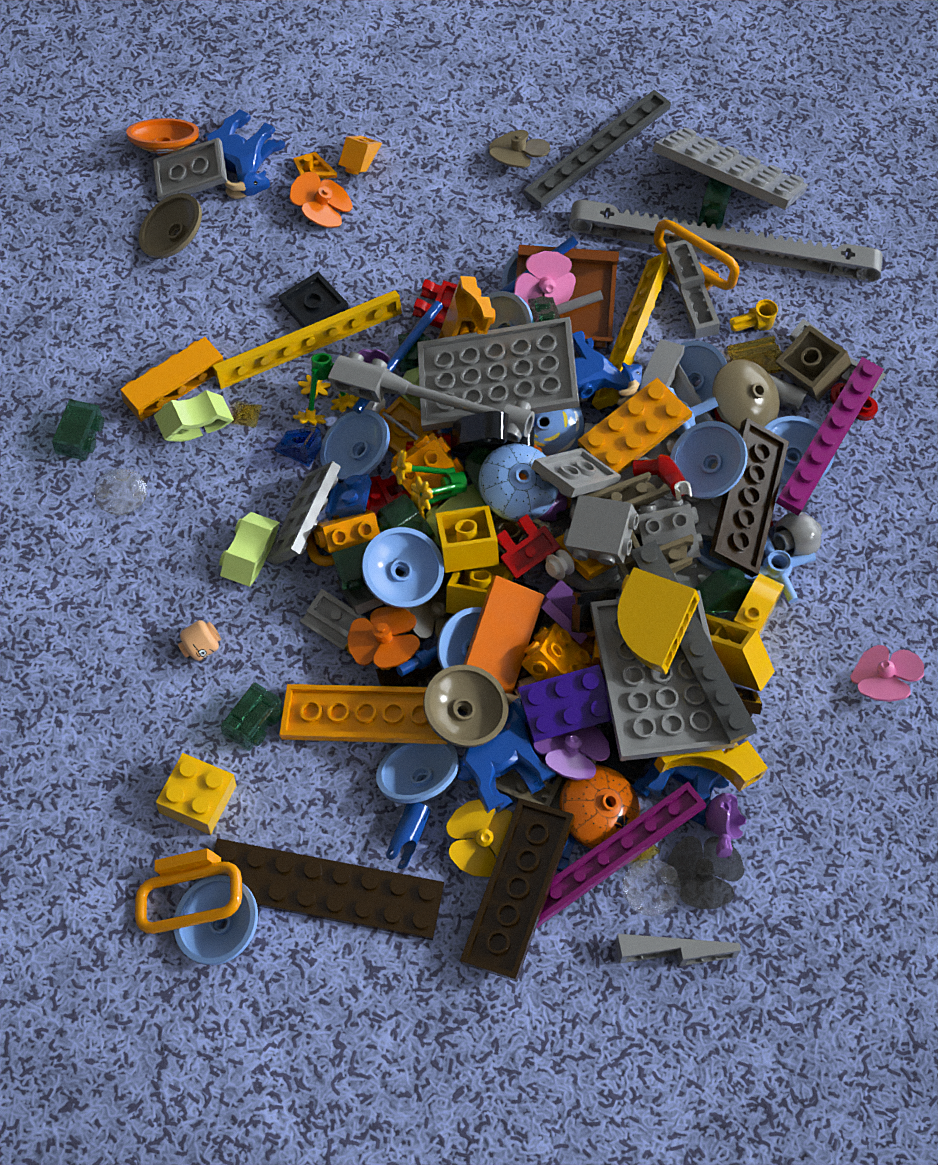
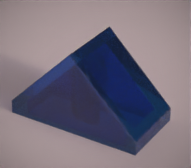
(301, 444)

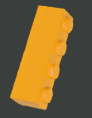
(171, 379)

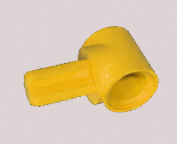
(759, 317)

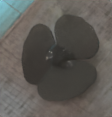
(698, 874)

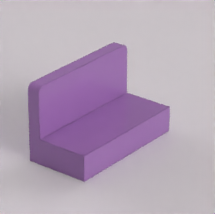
(558, 605)

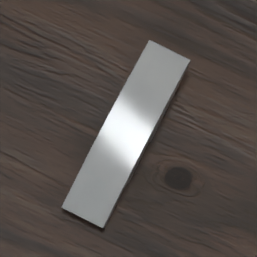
(663, 363)

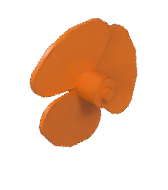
(317, 197)
(377, 638)

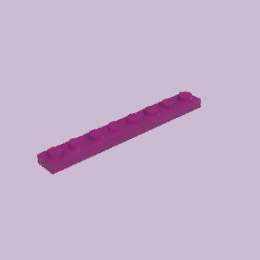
(829, 436)
(621, 849)

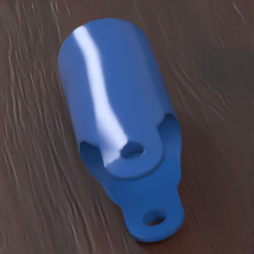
(408, 832)

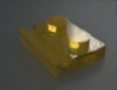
(760, 351)

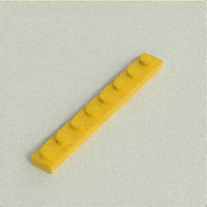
(634, 323)
(307, 339)

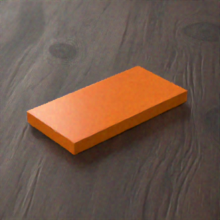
(504, 630)

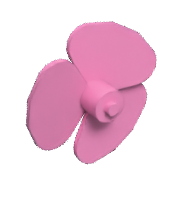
(550, 278)
(879, 676)

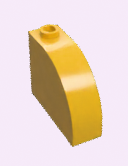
(759, 603)
(654, 617)
(740, 652)

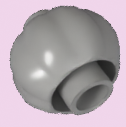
(797, 533)

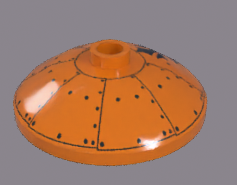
(587, 801)

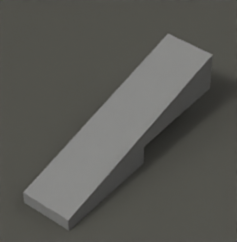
(692, 289)
(688, 951)

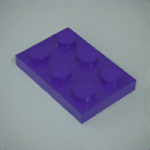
(565, 703)

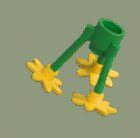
(320, 371)
(421, 494)

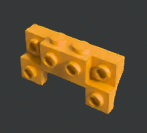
(468, 310)

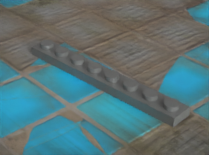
(597, 149)
(702, 658)

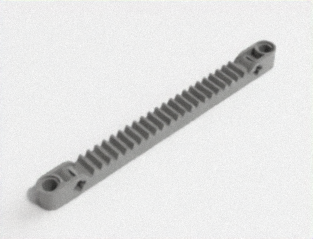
(860, 262)

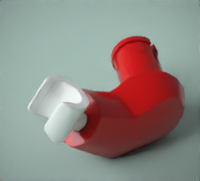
(667, 471)

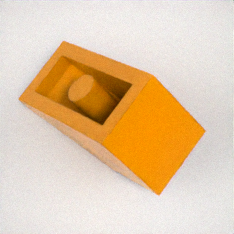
(358, 153)

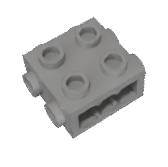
(669, 524)
(601, 530)

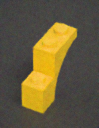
(737, 764)

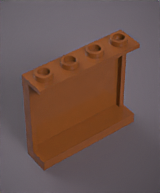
(593, 272)

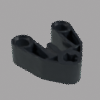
(484, 431)

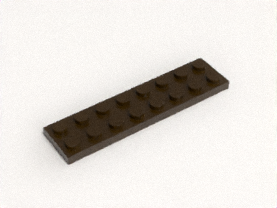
(336, 889)

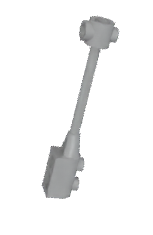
(374, 380)

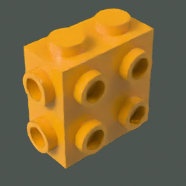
(428, 452)
(346, 531)
(554, 654)

